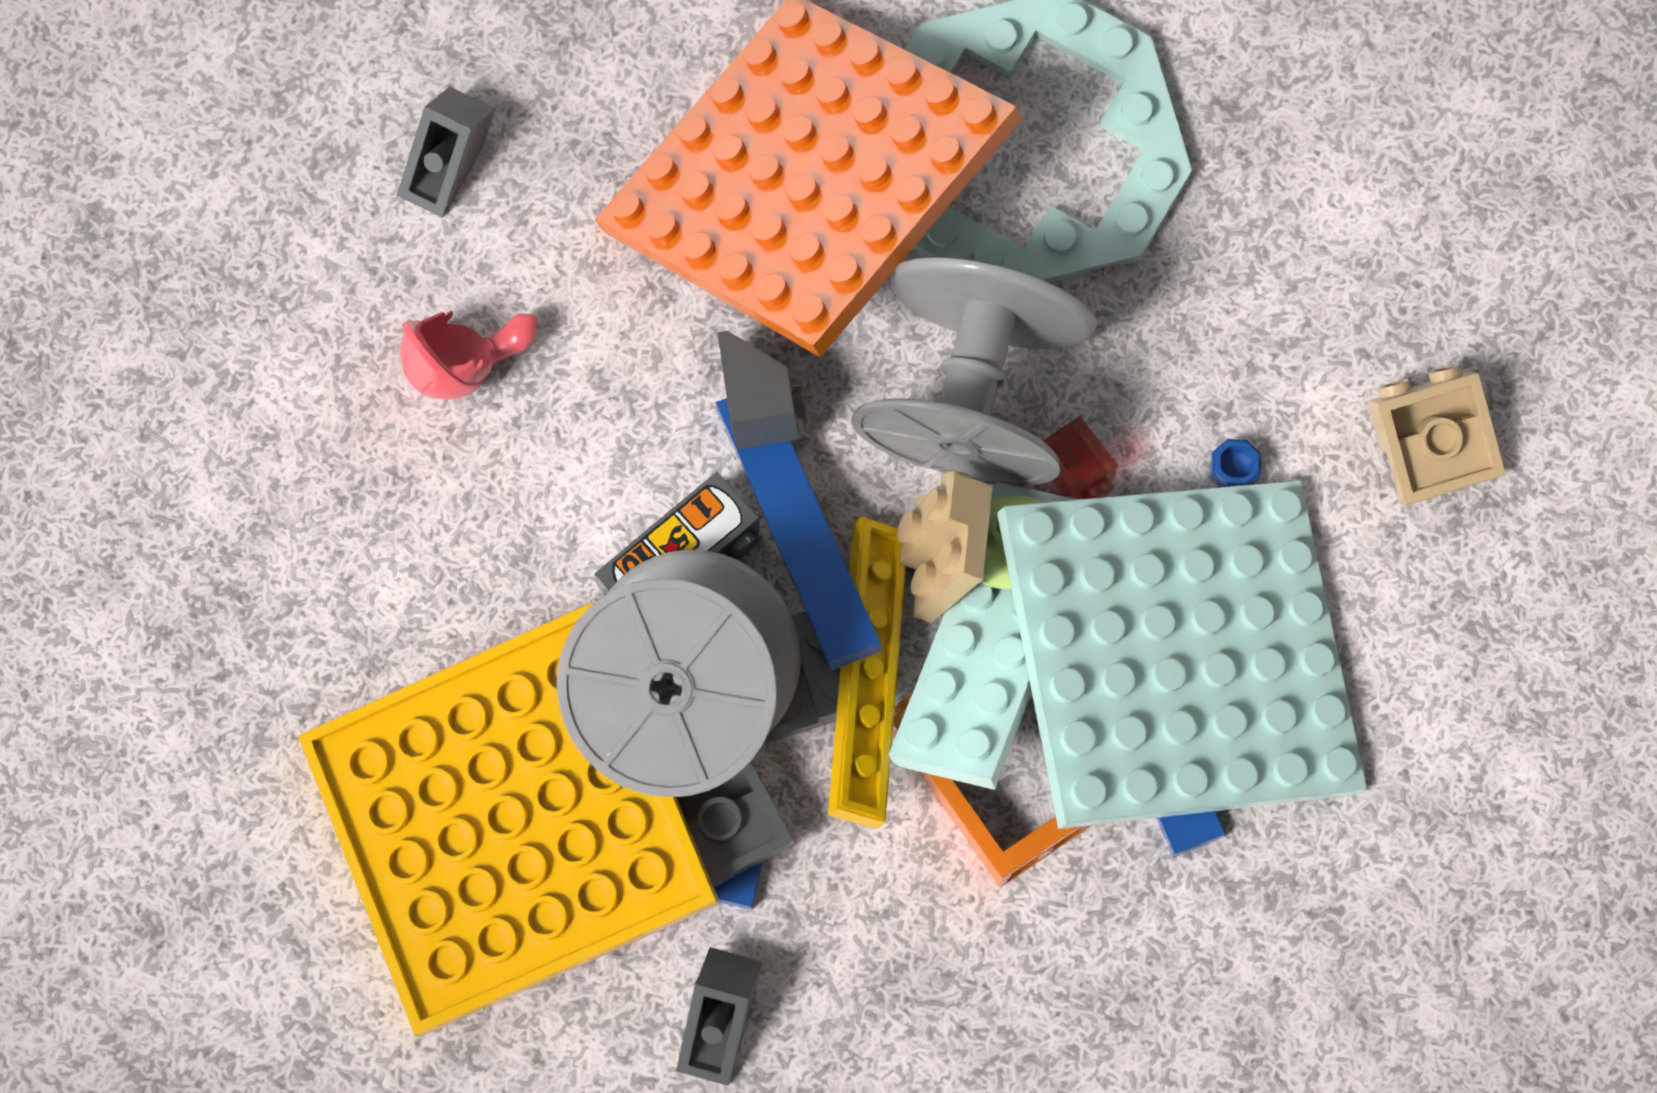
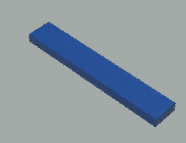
(807, 549)

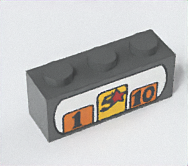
(705, 520)

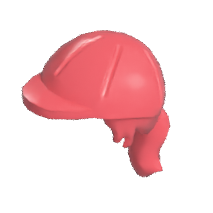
(454, 359)

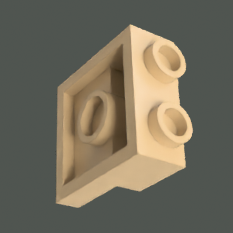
(1436, 434)
(946, 542)

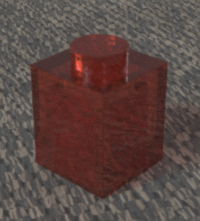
(1084, 462)

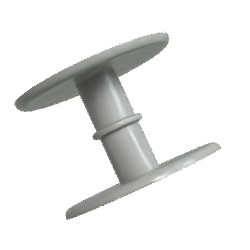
(989, 312)
(679, 673)

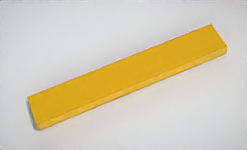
(869, 684)

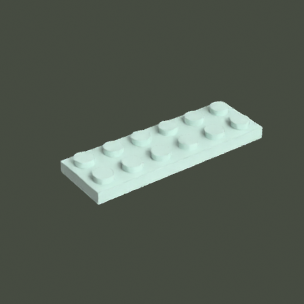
(970, 685)

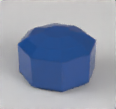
(1235, 464)

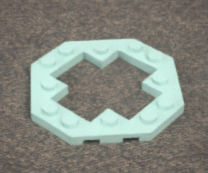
(1138, 114)

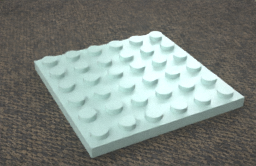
(1180, 653)

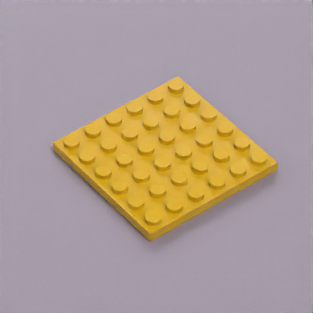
(491, 835)

